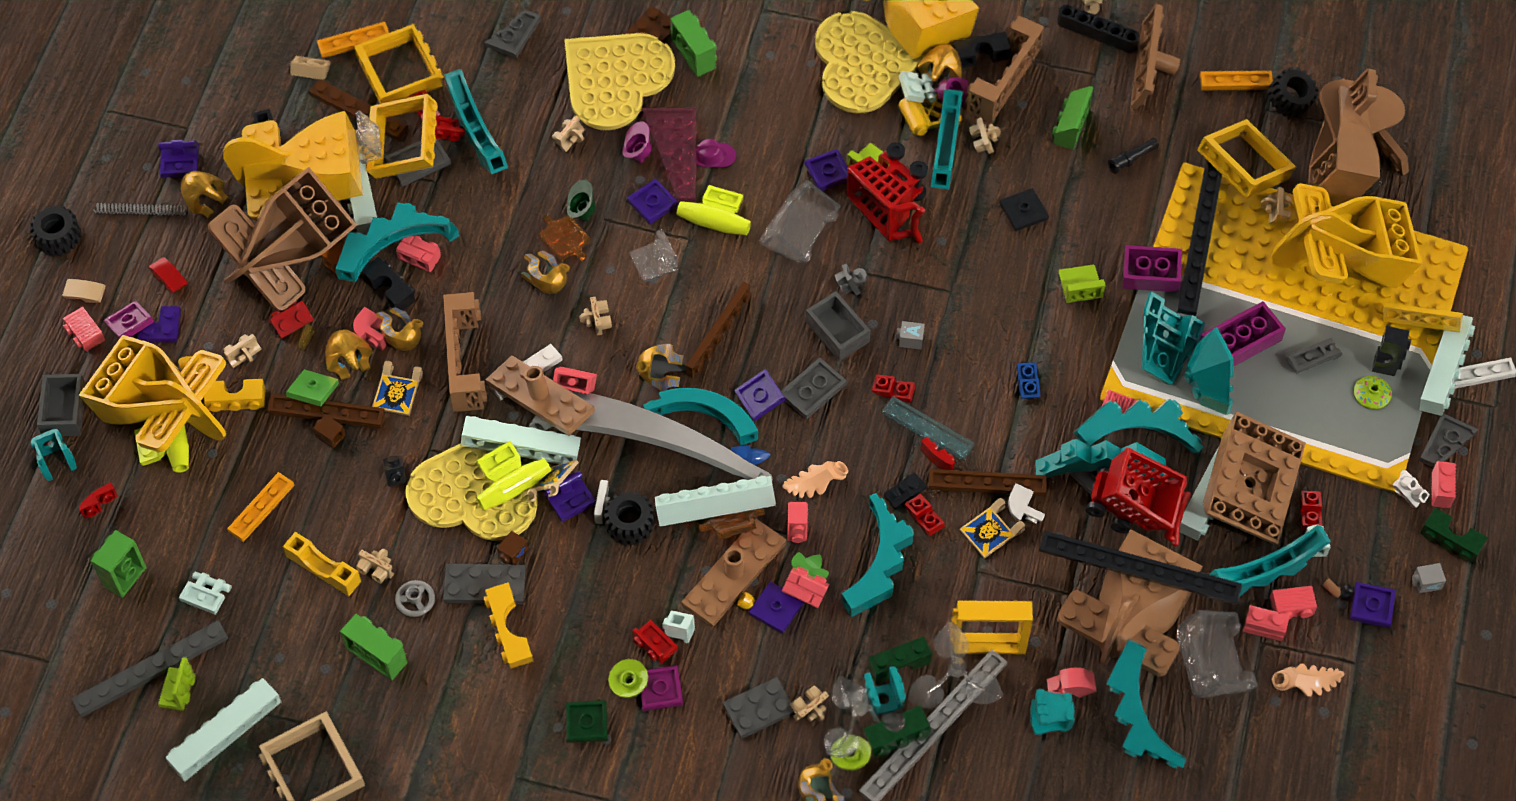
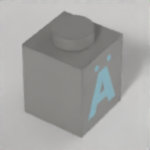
(910, 335)
(1429, 578)

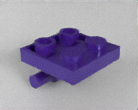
(178, 158)
(571, 498)

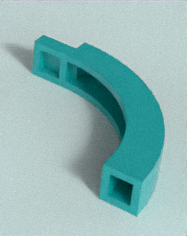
(947, 139)
(708, 403)

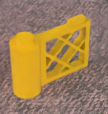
(918, 116)

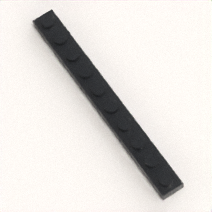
(1200, 240)
(1140, 567)

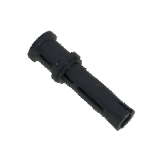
(1126, 158)

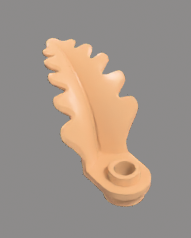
(816, 478)
(1307, 679)

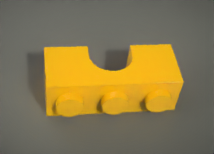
(249, 397)

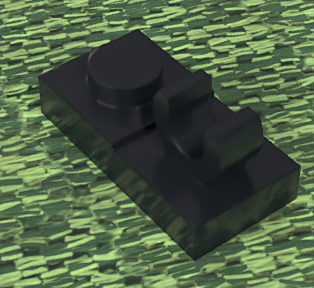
(905, 490)

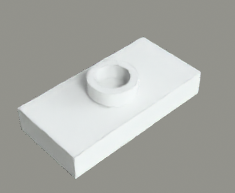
(601, 502)

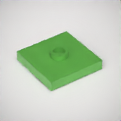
(312, 388)

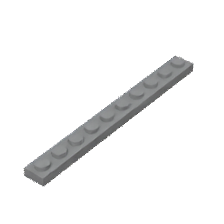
(939, 722)

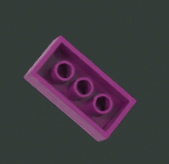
(1250, 332)

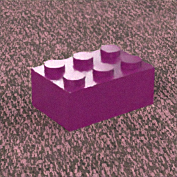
(1152, 268)

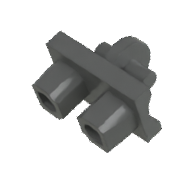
(847, 279)

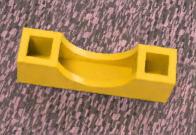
(309, 557)
(516, 648)

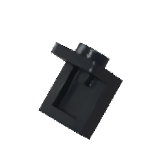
(394, 470)

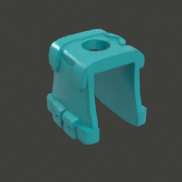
(57, 444)
(894, 690)
(1051, 712)

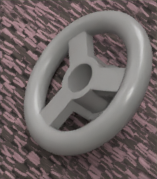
(414, 590)

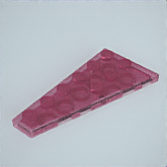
(675, 141)

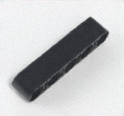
(1098, 28)

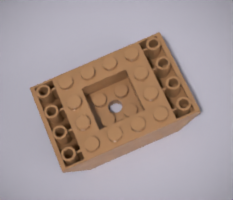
(1271, 464)

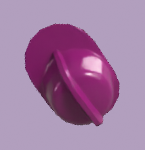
(954, 84)
(637, 142)
(714, 154)

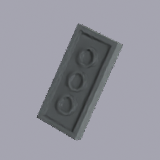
(469, 581)

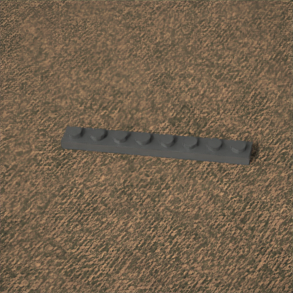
(149, 668)

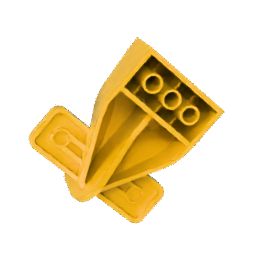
(928, 23)
(266, 166)
(1364, 233)
(144, 384)

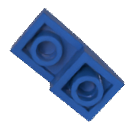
(1028, 380)

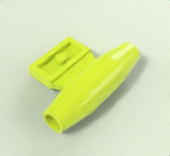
(716, 211)
(177, 452)
(508, 475)

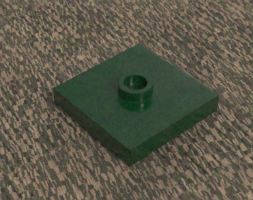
(586, 721)

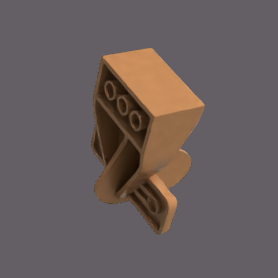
(1345, 152)
(289, 231)
(1131, 609)

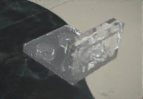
(367, 138)
(655, 258)

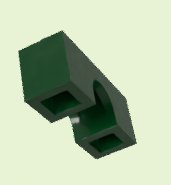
(1465, 546)
(913, 654)
(883, 740)

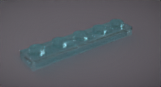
(928, 427)

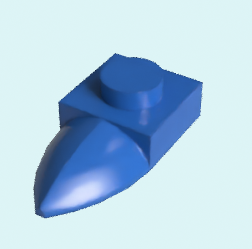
(751, 455)

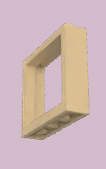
(299, 733)

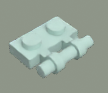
(913, 85)
(204, 598)

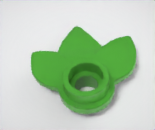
(812, 564)

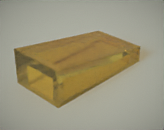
(306, 336)

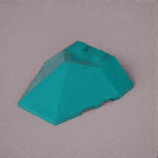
(1167, 339)
(1210, 373)

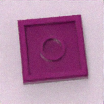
(129, 320)
(662, 689)

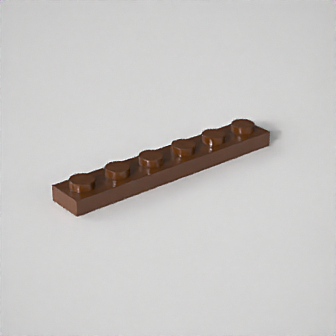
(345, 102)
(715, 334)
(338, 411)
(984, 481)

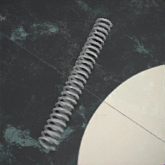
(141, 207)

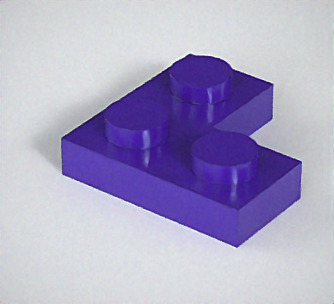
(166, 329)

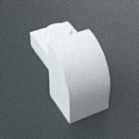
(1018, 504)

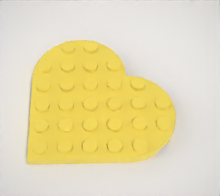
(860, 61)
(613, 76)
(445, 494)

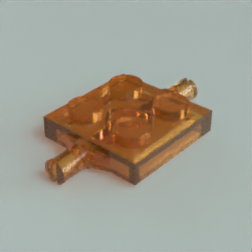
(564, 237)
(733, 523)

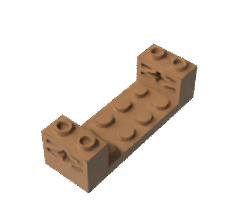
(986, 99)
(468, 390)

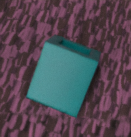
(453, 233)

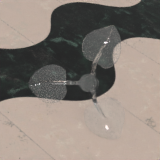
(953, 643)
(847, 694)

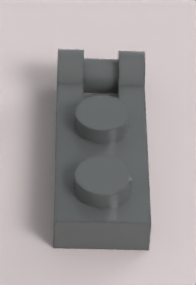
(1313, 355)

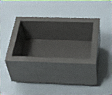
(837, 326)
(61, 404)

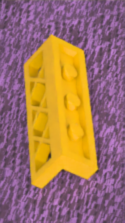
(1422, 317)

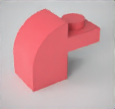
(366, 325)
(1073, 681)

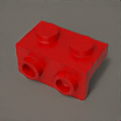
(448, 129)
(291, 319)
(654, 641)

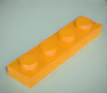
(346, 41)
(1236, 80)
(260, 507)

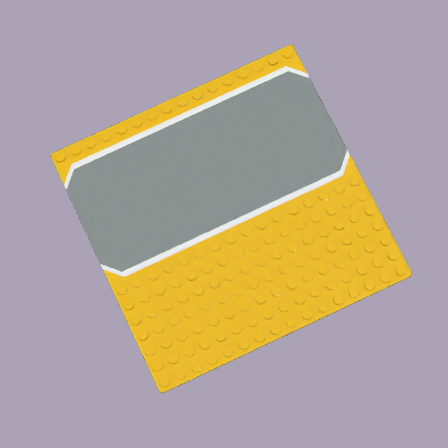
(1320, 401)

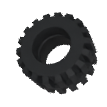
(1301, 83)
(51, 219)
(625, 504)

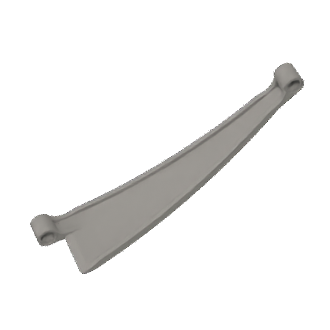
(636, 423)

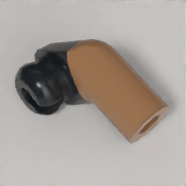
(1338, 592)

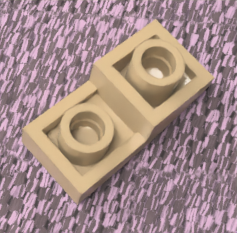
(86, 290)

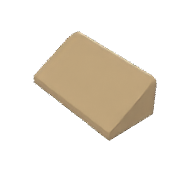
(309, 67)

